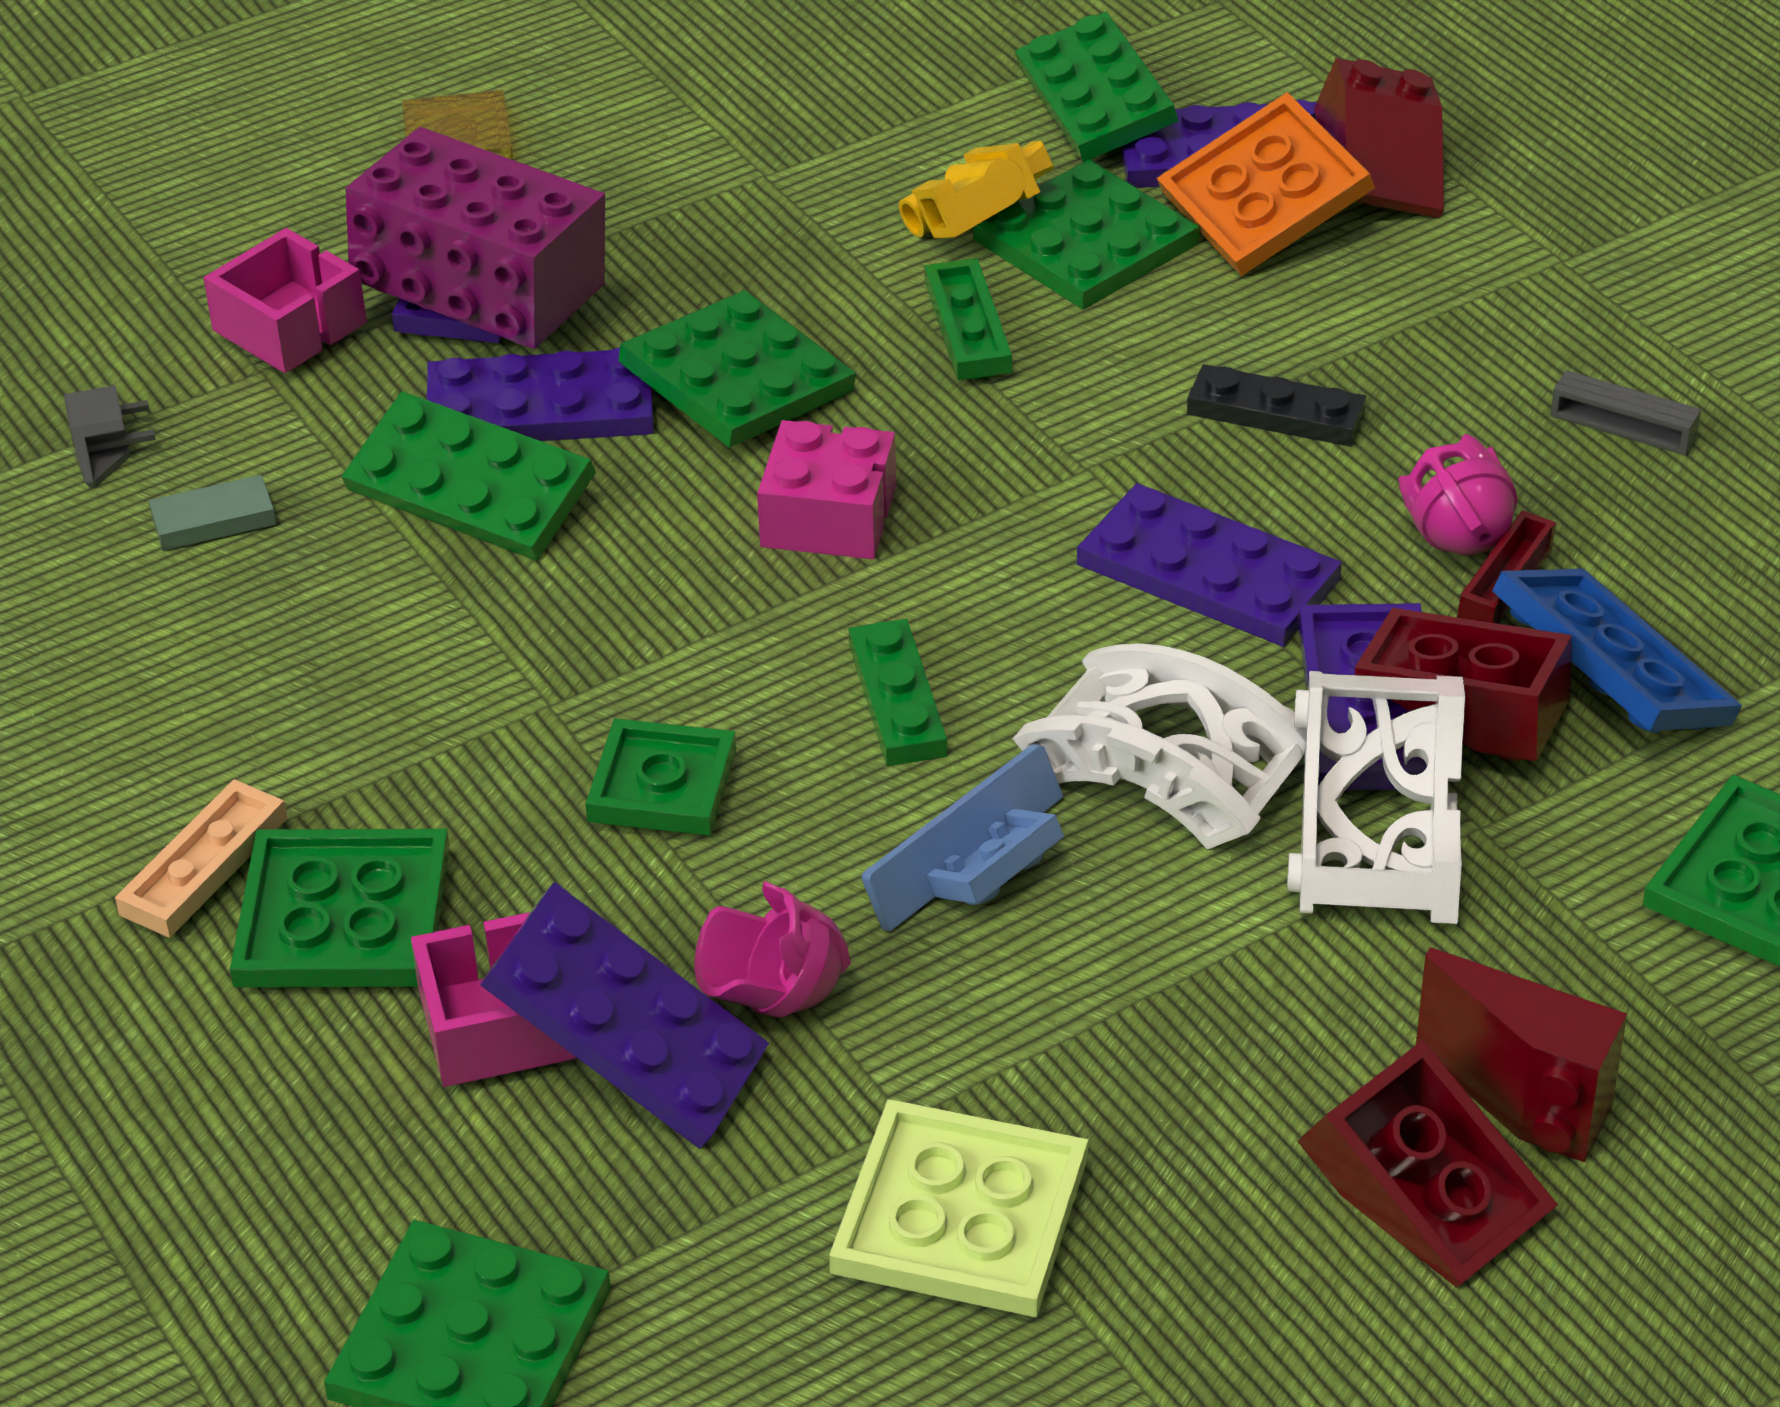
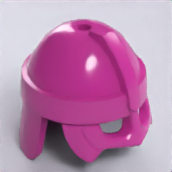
(1465, 504)
(771, 961)

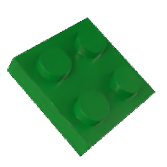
(661, 776)

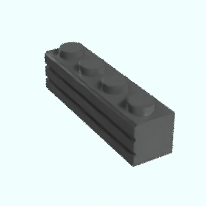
(1625, 412)

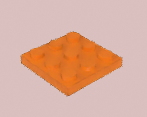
(1265, 183)

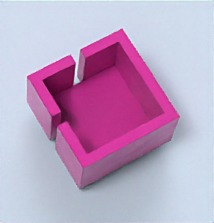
(285, 300)
(827, 489)
(468, 1026)

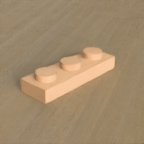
(200, 858)

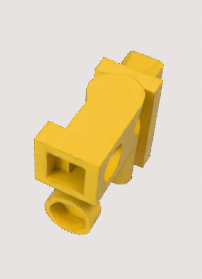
(975, 190)

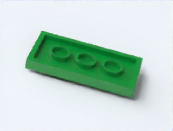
(1096, 86)
(469, 475)

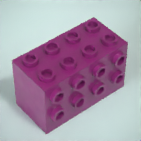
(476, 236)

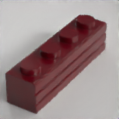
(1520, 548)

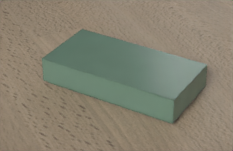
(212, 512)

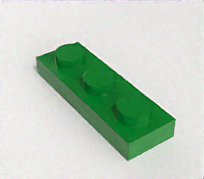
(968, 319)
(897, 692)

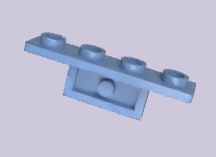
(971, 843)

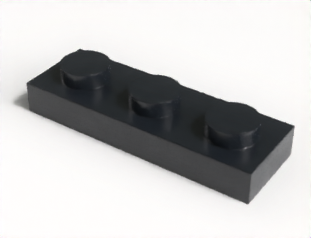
(1276, 405)

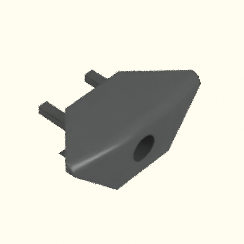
(100, 432)

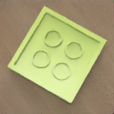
(960, 1207)

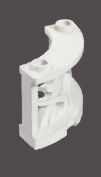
(1102, 738)
(1418, 877)

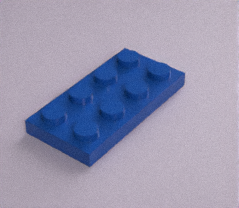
(1618, 650)

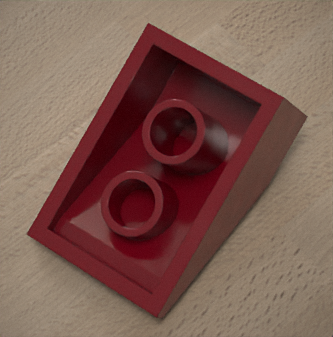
(1391, 128)
(1510, 674)
(1523, 1050)
(1428, 1166)

